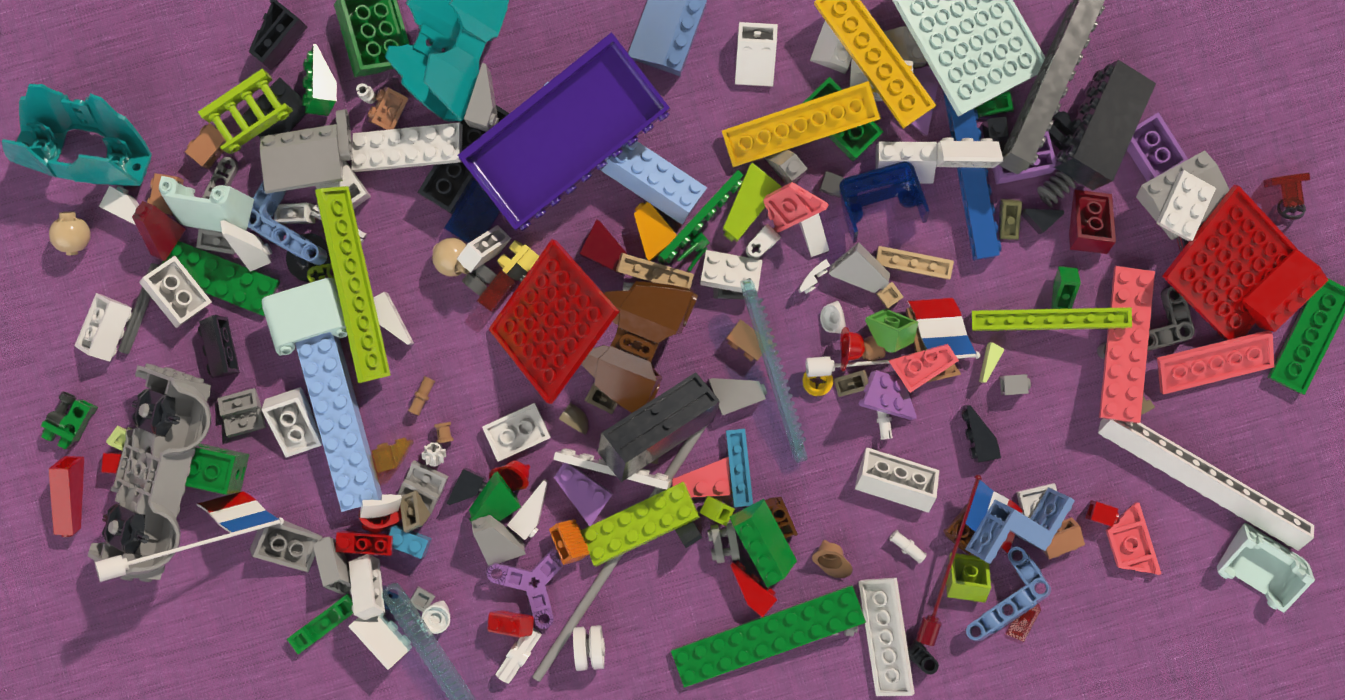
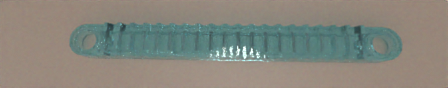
(774, 370)
(426, 645)

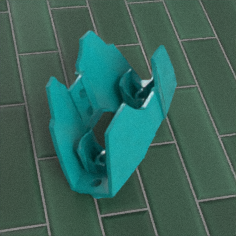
(447, 78)
(47, 118)

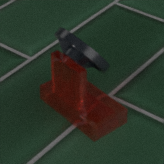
(1291, 193)

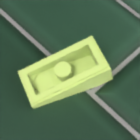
(992, 356)

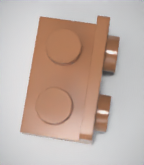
(387, 109)

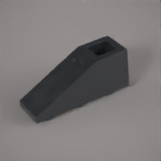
(983, 442)

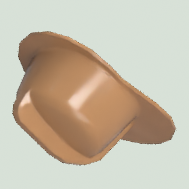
(831, 560)

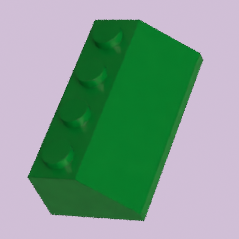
(764, 542)

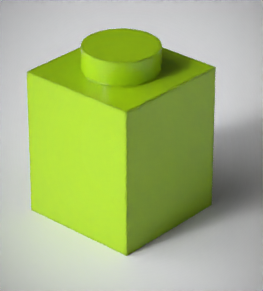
(717, 510)

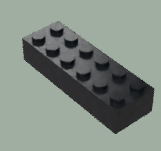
(450, 181)

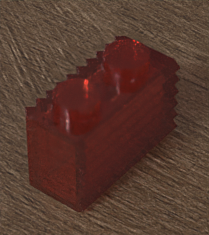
(497, 291)

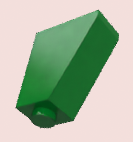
(494, 500)

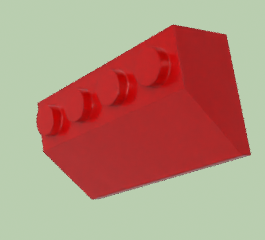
(1284, 291)

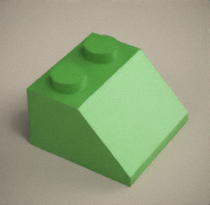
(892, 329)

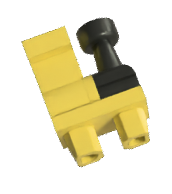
(520, 263)

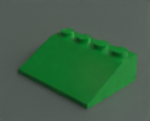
(368, 31)

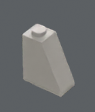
(787, 166)
(860, 269)
(737, 393)
(496, 540)
(332, 566)

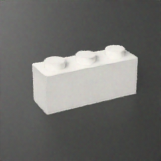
(483, 248)
(366, 587)

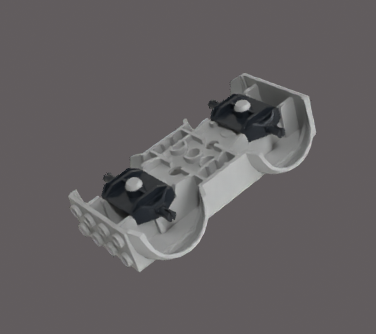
(153, 470)

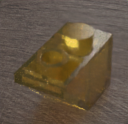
(391, 456)

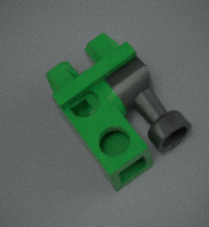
(68, 426)

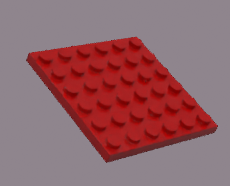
(1227, 261)
(553, 321)

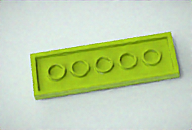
(639, 524)

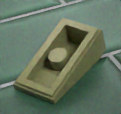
(1009, 218)

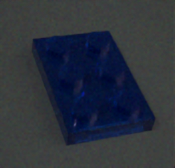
(473, 214)

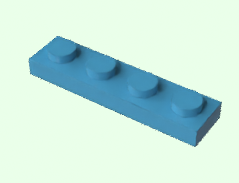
(739, 467)

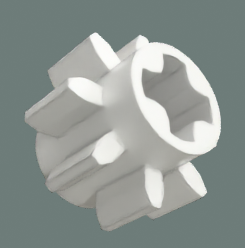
(434, 454)

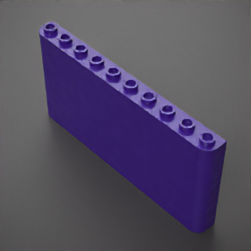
(564, 132)

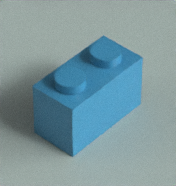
(410, 542)

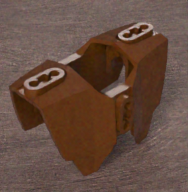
(645, 318)

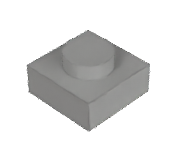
(421, 599)

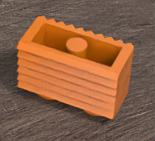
(569, 541)

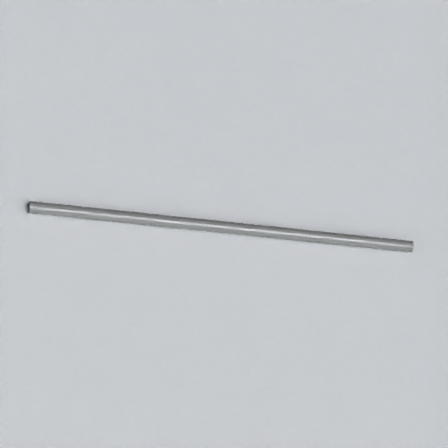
(606, 571)

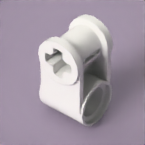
(764, 240)

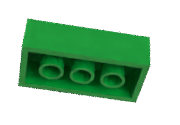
(854, 140)

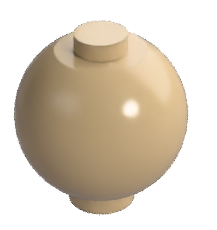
(69, 233)
(445, 257)

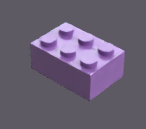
(1155, 148)

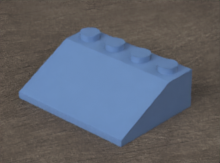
(667, 33)

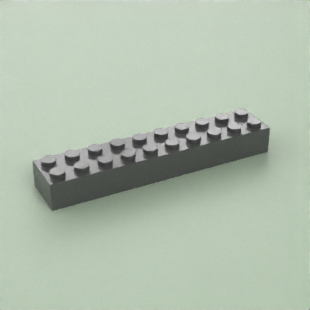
(1051, 84)

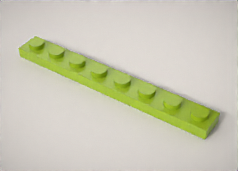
(1052, 319)

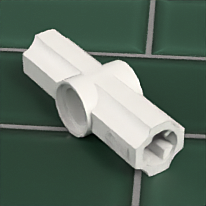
(517, 656)

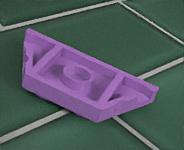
(930, 84)
(888, 395)

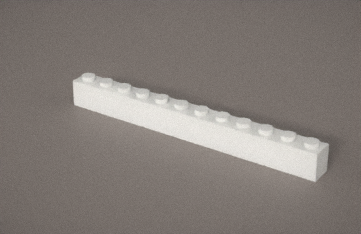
(1209, 481)

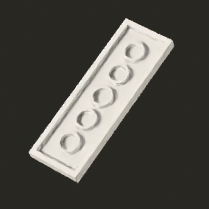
(407, 147)
(587, 461)
(886, 637)

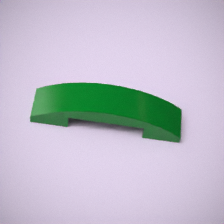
(321, 624)

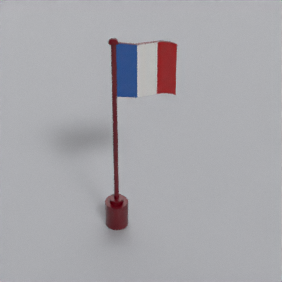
(977, 507)

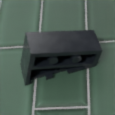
(276, 34)

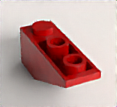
(364, 543)
(756, 595)

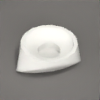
(833, 318)
(437, 617)

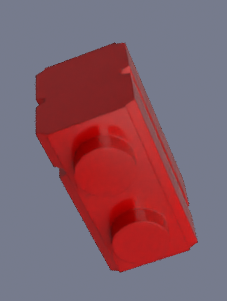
(510, 623)

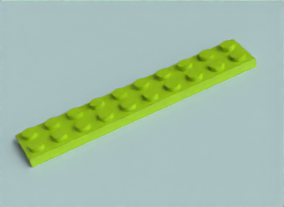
(352, 283)

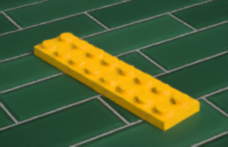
(877, 59)
(801, 124)

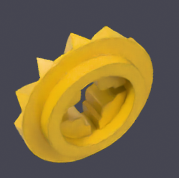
(822, 388)

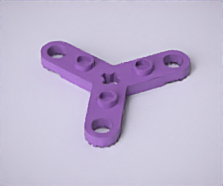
(520, 579)

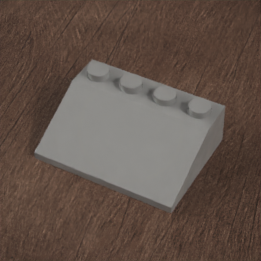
(300, 159)
(1156, 191)

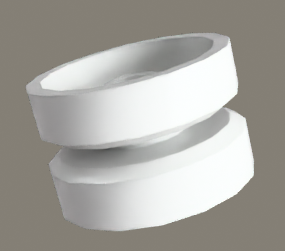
(585, 648)

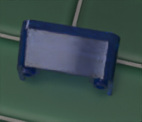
(880, 185)

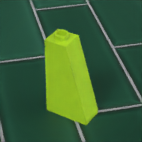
(749, 202)

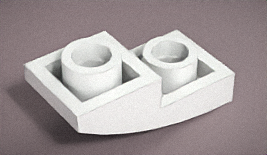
(809, 281)
(379, 508)

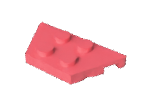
(792, 205)
(1132, 542)

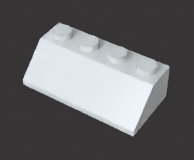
(897, 480)

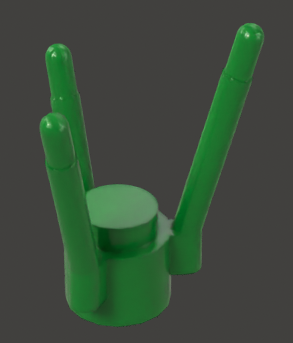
(697, 243)

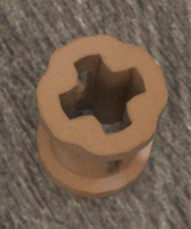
(443, 432)

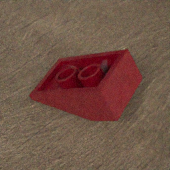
(1092, 222)

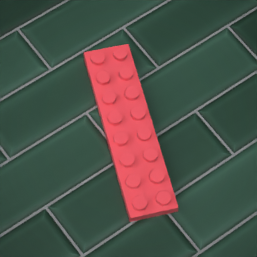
(1127, 347)

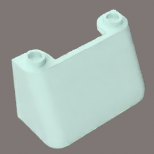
(202, 213)
(303, 314)
(1266, 567)

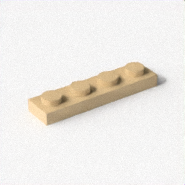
(914, 262)
(653, 271)

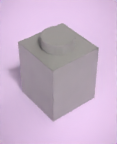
(1014, 384)

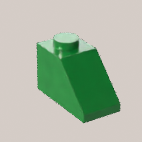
(1065, 288)

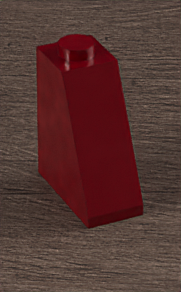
(157, 230)
(602, 247)

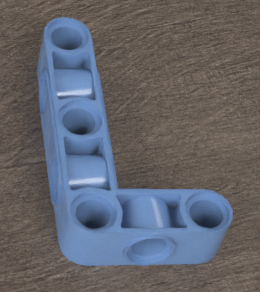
(263, 211)
(1021, 601)

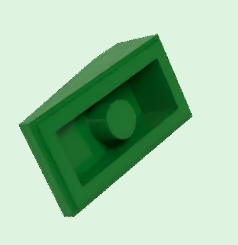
(996, 106)

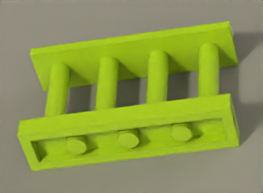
(229, 101)

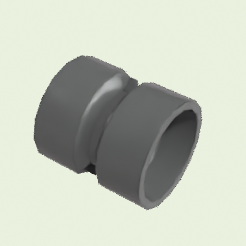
(479, 279)

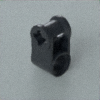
(918, 654)

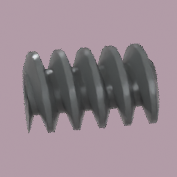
(1054, 187)

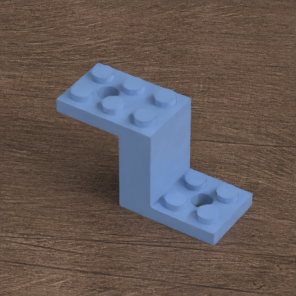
(1036, 530)

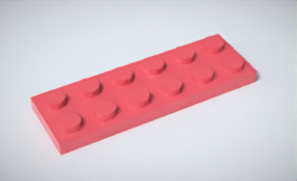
(1216, 362)

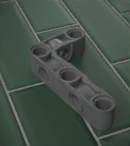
(1177, 315)

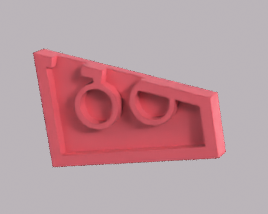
(923, 365)
(707, 480)

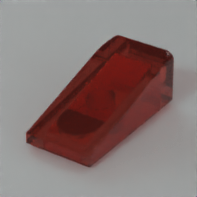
(1022, 625)

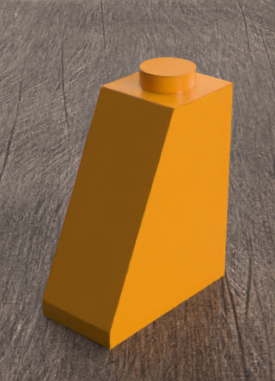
(653, 230)

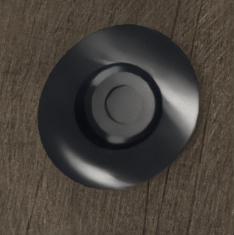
(299, 267)

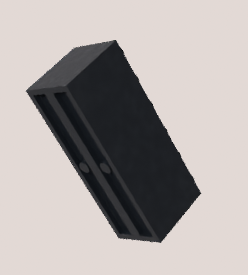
(1104, 125)
(658, 426)

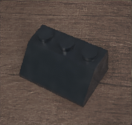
(284, 94)
(218, 346)

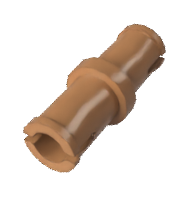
(421, 395)

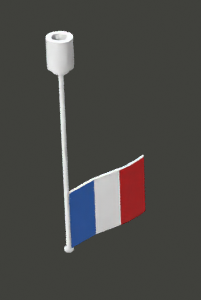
(938, 324)
(234, 513)

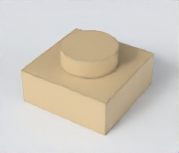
(889, 295)

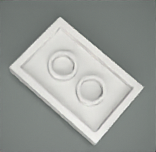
(1186, 205)
(727, 271)
(516, 432)

